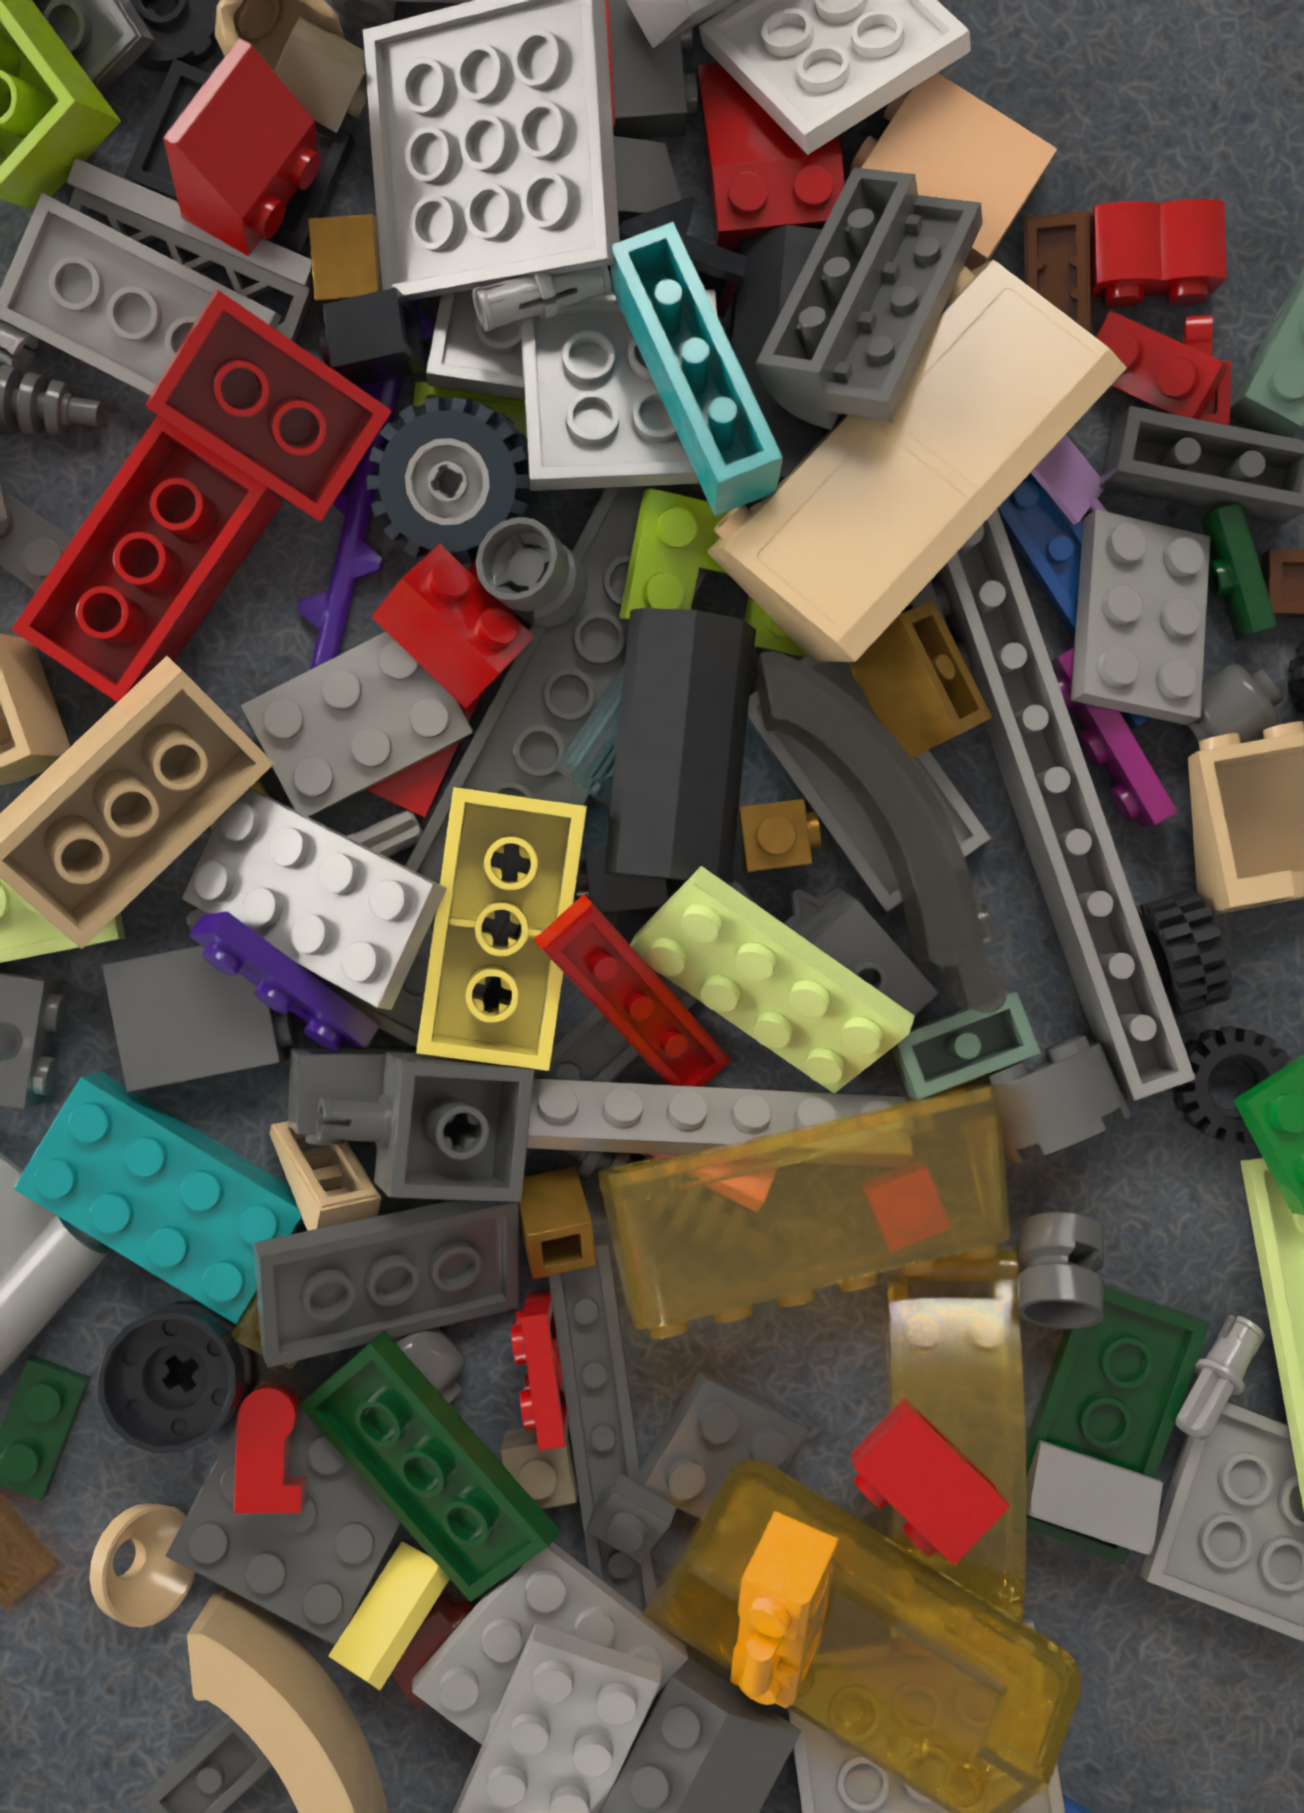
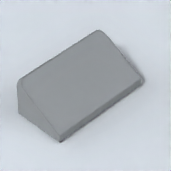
(1093, 1497)

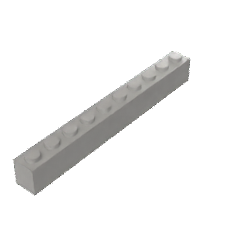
(1062, 817)

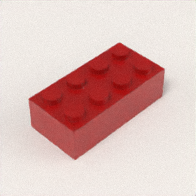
(147, 561)

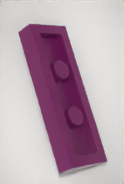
(1111, 743)

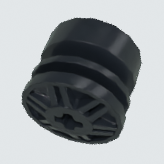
(147, 1397)

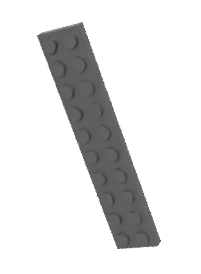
(534, 722)

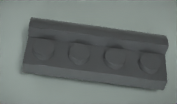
(867, 299)

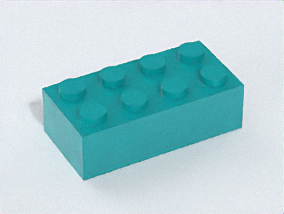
(159, 1193)

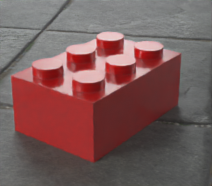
(267, 406)

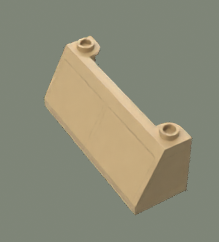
(896, 499)

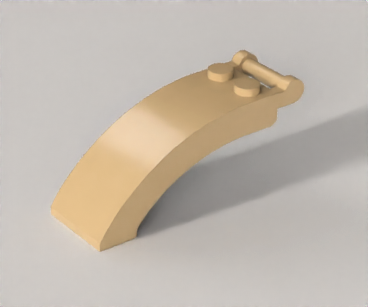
(285, 1705)

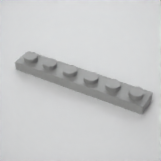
(674, 1117)

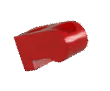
(265, 1453)

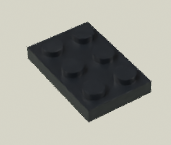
(152, 169)

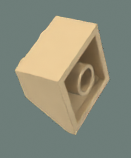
(29, 719)

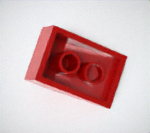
(757, 169)

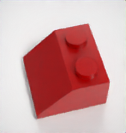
(241, 151)

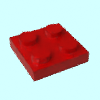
(537, 1346)

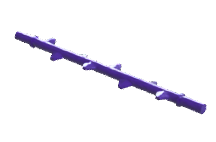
(354, 557)

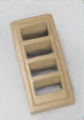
(320, 1208)

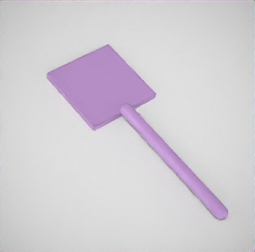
(1069, 480)

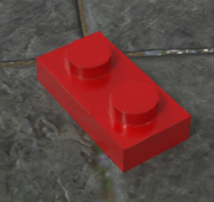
(1161, 368)

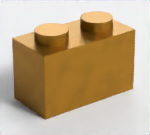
(919, 681)

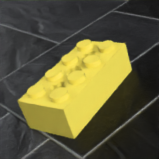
(464, 954)

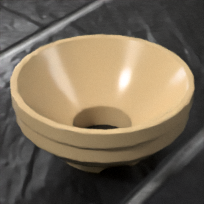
(154, 1582)

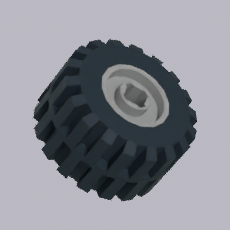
(449, 476)

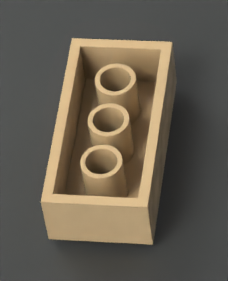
(125, 802)

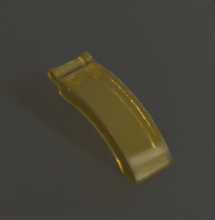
(966, 1376)

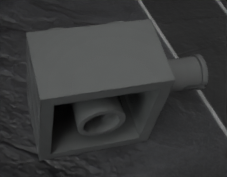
(407, 1123)

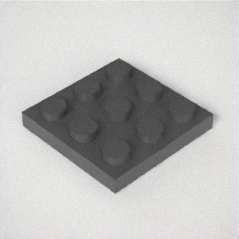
(292, 1564)

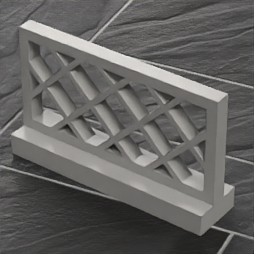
(161, 219)

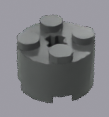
(1058, 1099)

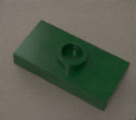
(1237, 572)

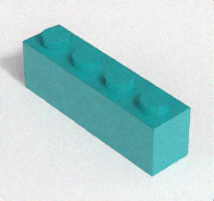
(695, 369)

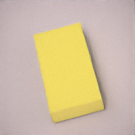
(390, 1615)

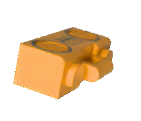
(782, 1610)

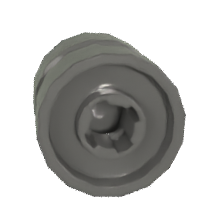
(531, 572)
(1060, 1272)

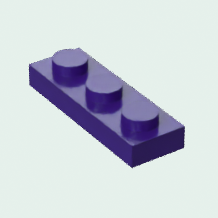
(281, 982)

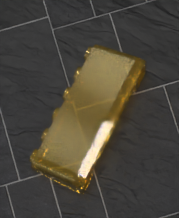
(809, 1209)
(906, 1658)

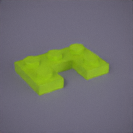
(666, 559)

